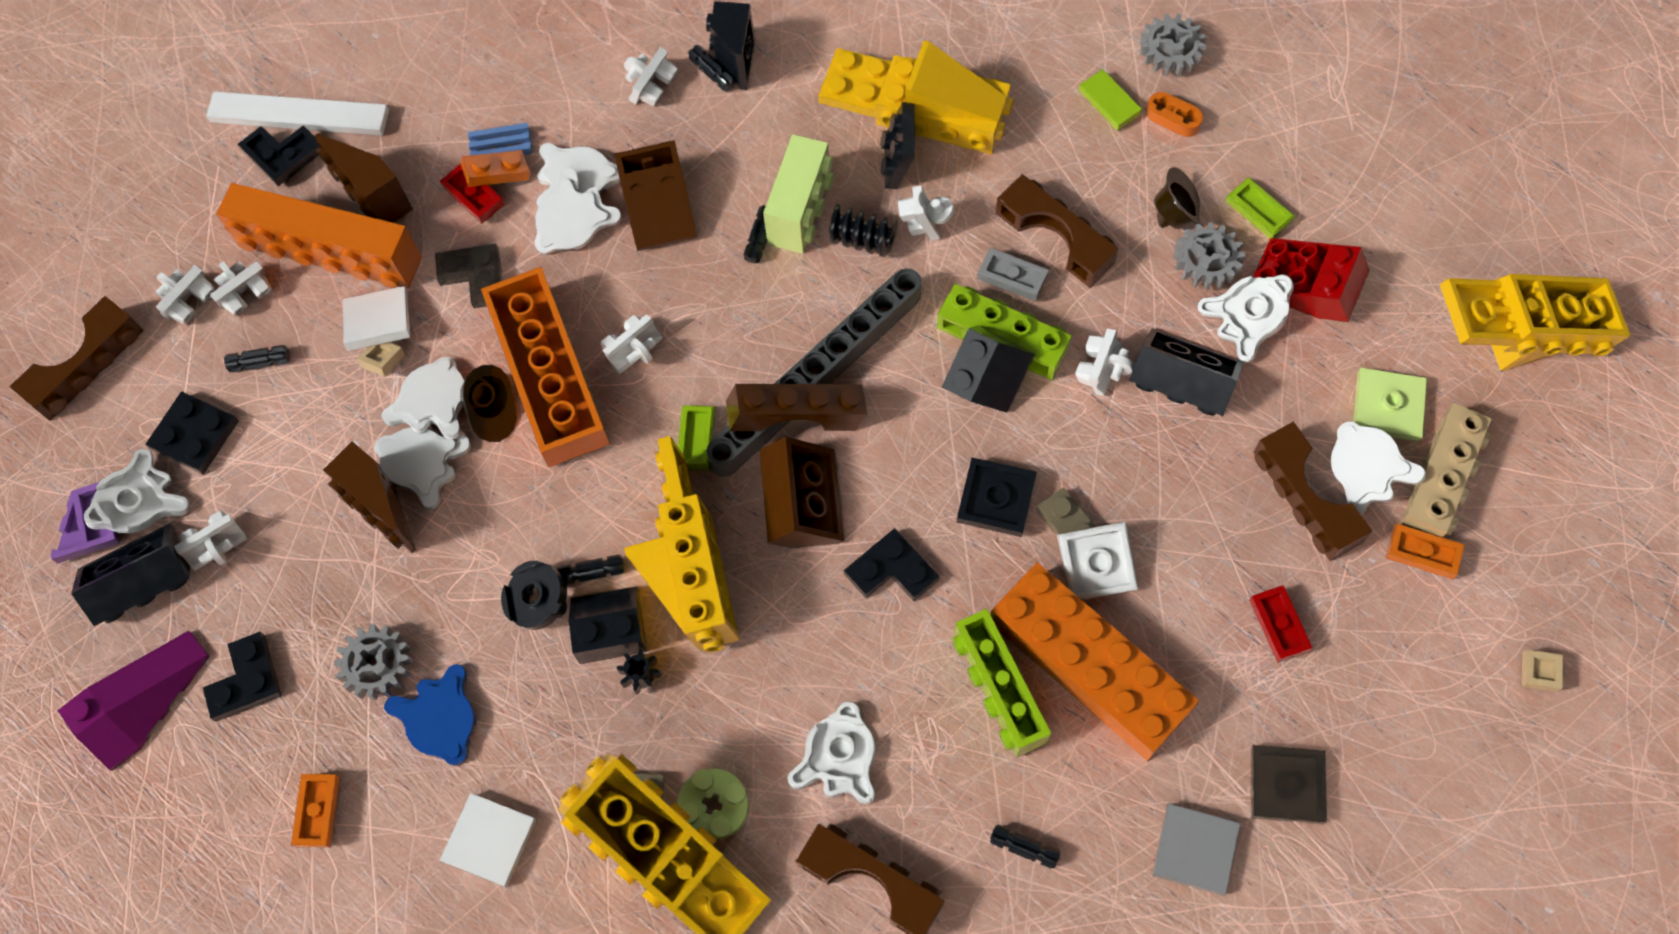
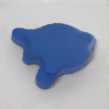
(439, 717)

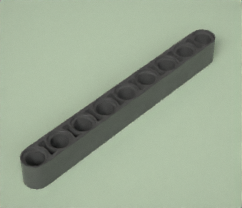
(823, 357)

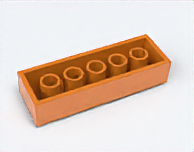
(320, 235)
(544, 367)
(1093, 661)

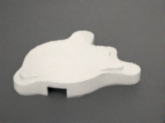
(589, 164)
(571, 217)
(1250, 312)
(429, 398)
(420, 461)
(1369, 464)
(134, 498)
(838, 754)

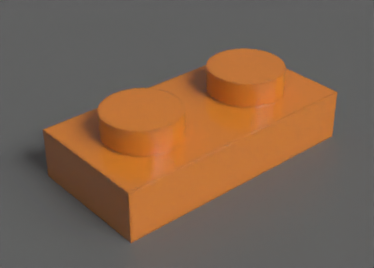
(495, 168)
(1425, 551)
(315, 811)

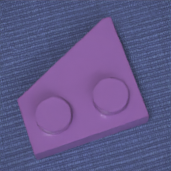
(76, 536)

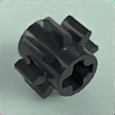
(644, 664)

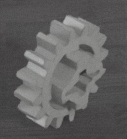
(1172, 44)
(1208, 256)
(362, 673)

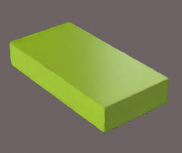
(1110, 99)
(1260, 208)
(696, 434)

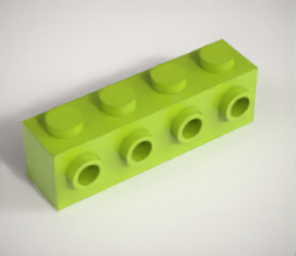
(968, 308)
(1001, 683)

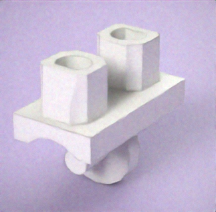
(644, 88)
(924, 213)
(229, 293)
(173, 303)
(632, 344)
(1109, 363)
(211, 542)

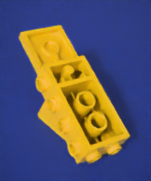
(946, 96)
(1535, 316)
(686, 560)
(659, 848)

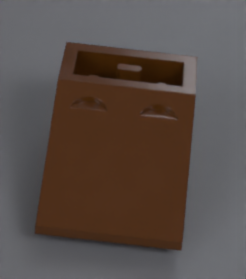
(365, 179)
(655, 195)
(370, 492)

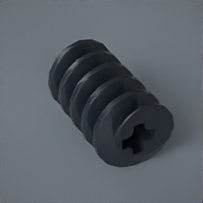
(861, 231)

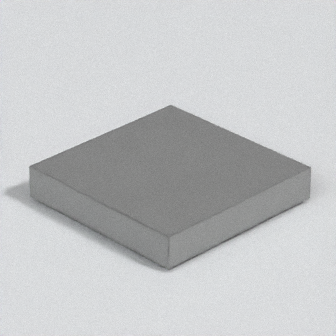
(1196, 849)

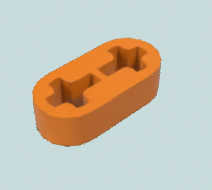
(1174, 114)

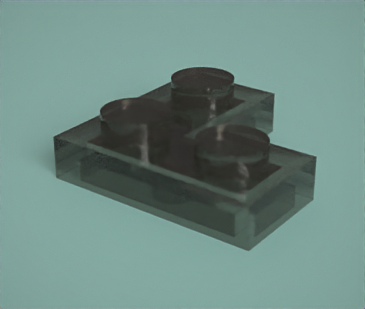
(474, 265)

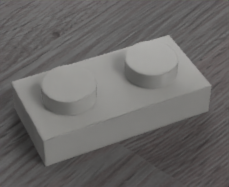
(1012, 274)

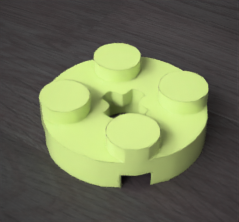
(731, 794)

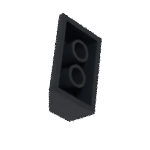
(1186, 372)
(130, 576)

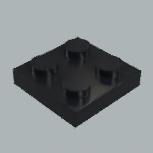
(898, 145)
(192, 432)
(996, 497)

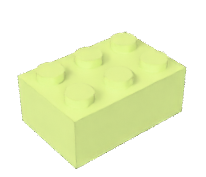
(798, 194)

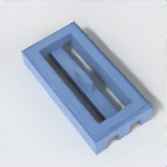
(500, 138)

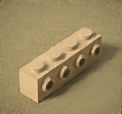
(1447, 469)

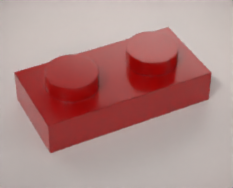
(477, 200)
(1280, 623)

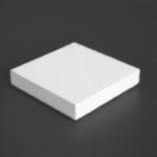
(375, 318)
(1098, 561)
(488, 840)

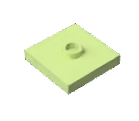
(1390, 403)

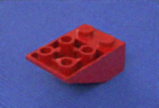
(1323, 275)

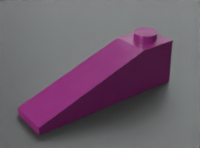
(125, 706)

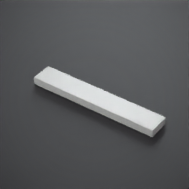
(296, 112)

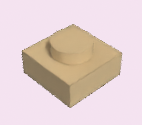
(381, 358)
(1542, 670)

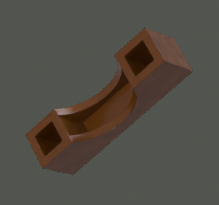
(1029, 206)
(106, 336)
(762, 405)
(1332, 526)
(831, 857)

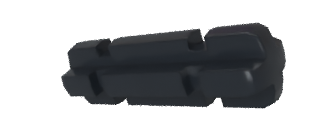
(711, 68)
(757, 238)
(256, 358)
(592, 569)
(1025, 846)

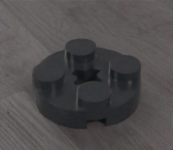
(551, 600)

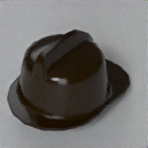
(1177, 201)
(489, 403)

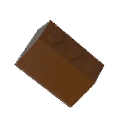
(801, 494)

